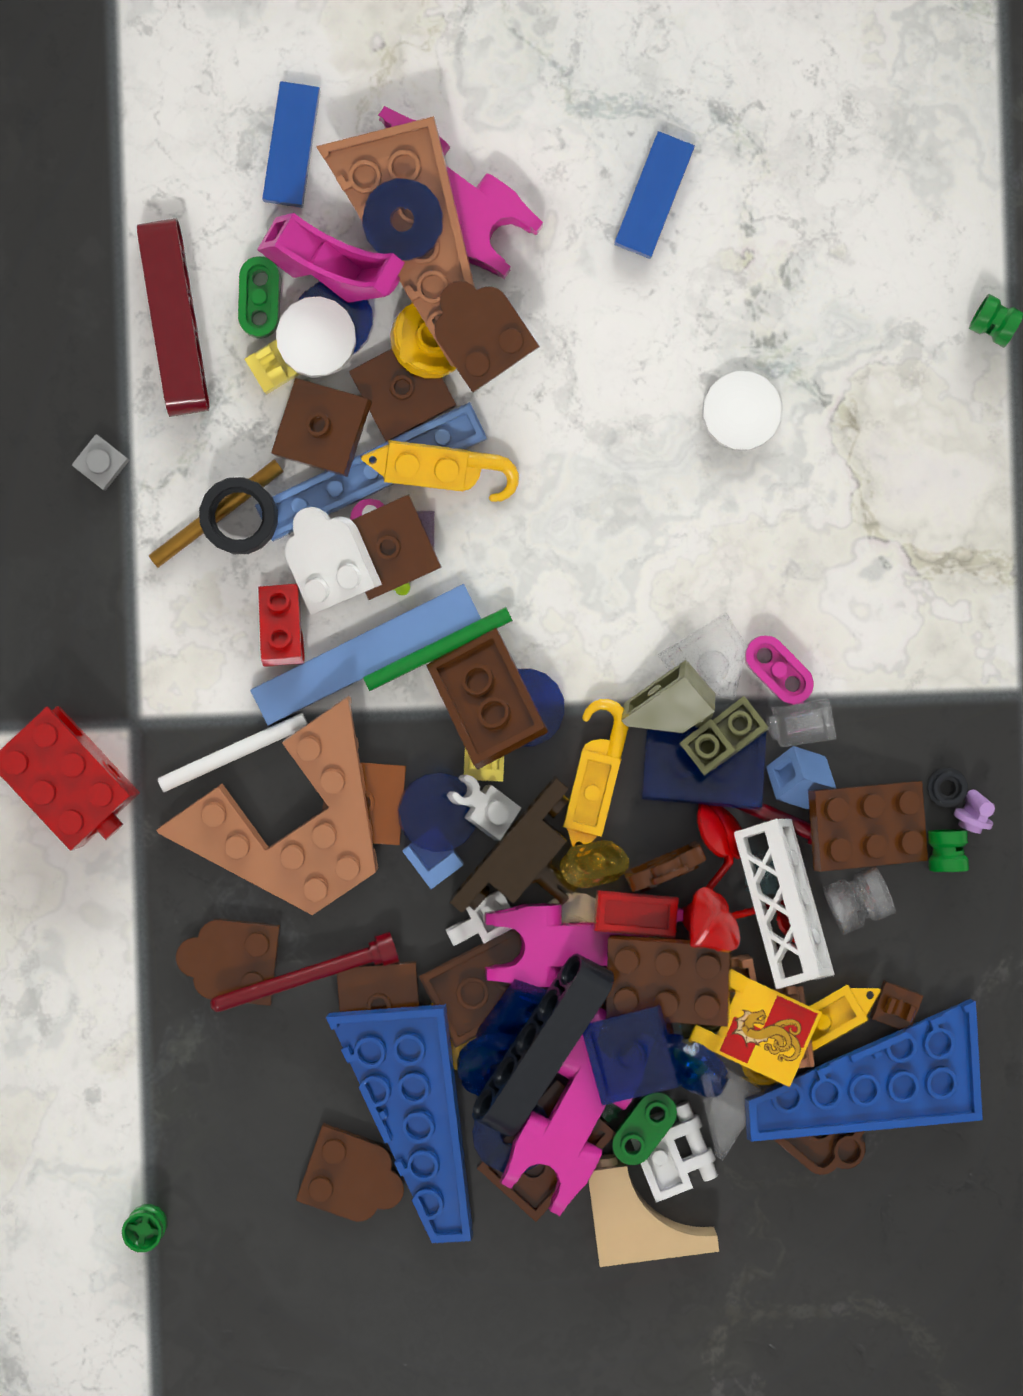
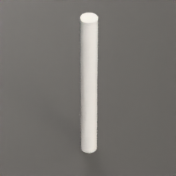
(232, 752)

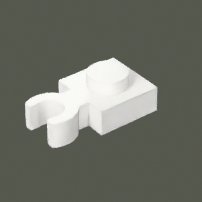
(488, 809)

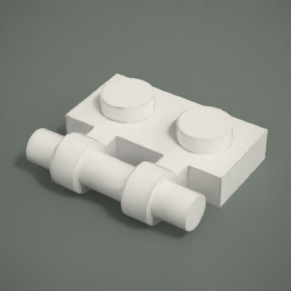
(665, 1168)

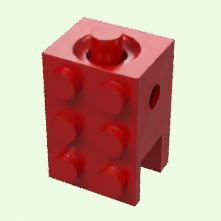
(66, 779)

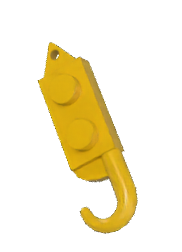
(439, 467)
(595, 777)
(840, 1014)

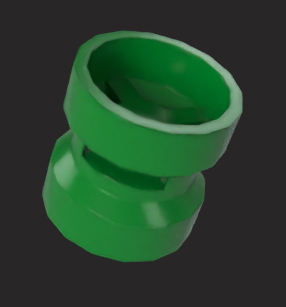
(996, 320)
(948, 850)
(141, 1235)

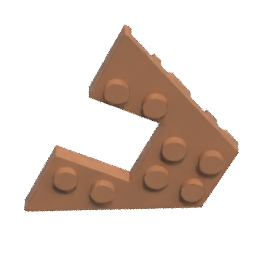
(321, 855)

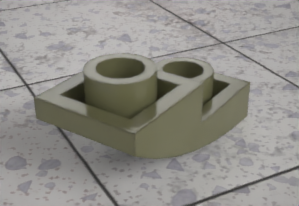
(724, 735)

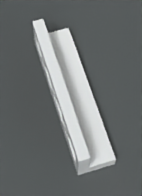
(797, 898)

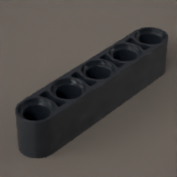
(543, 1045)

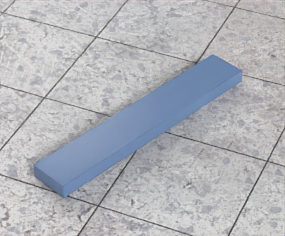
(334, 492)
(365, 654)

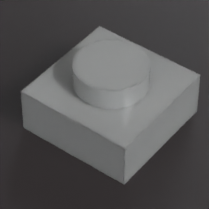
(100, 462)

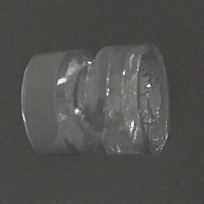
(859, 899)

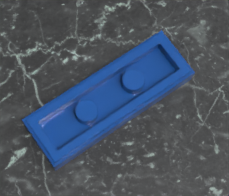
(291, 144)
(654, 195)

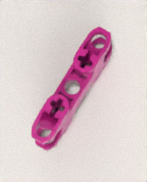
(480, 209)
(547, 942)
(564, 1135)

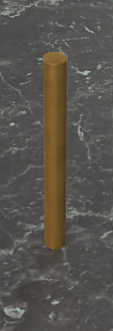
(225, 507)

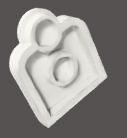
(328, 559)

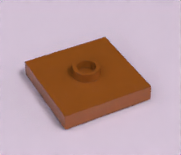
(383, 793)

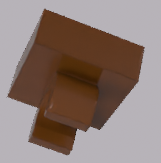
(896, 1006)

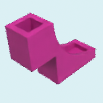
(339, 266)

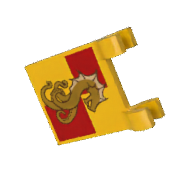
(763, 1032)

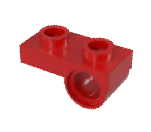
(280, 625)

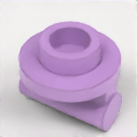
(975, 812)

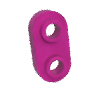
(778, 669)

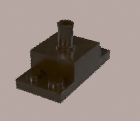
(522, 855)

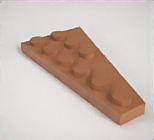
(415, 154)

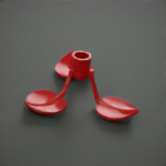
(709, 914)

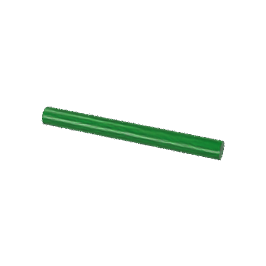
(437, 649)

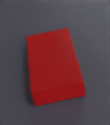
(635, 913)

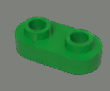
(259, 298)
(644, 1128)

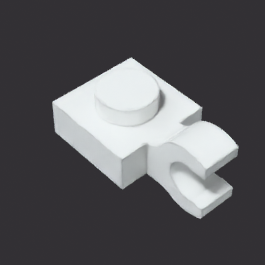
(476, 923)

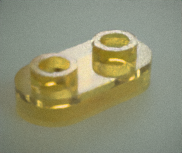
(594, 864)

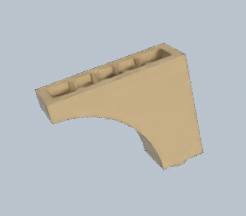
(630, 1228)

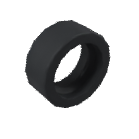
(208, 519)

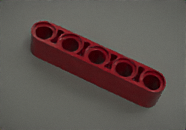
(173, 317)

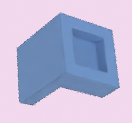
(797, 773)
(433, 866)

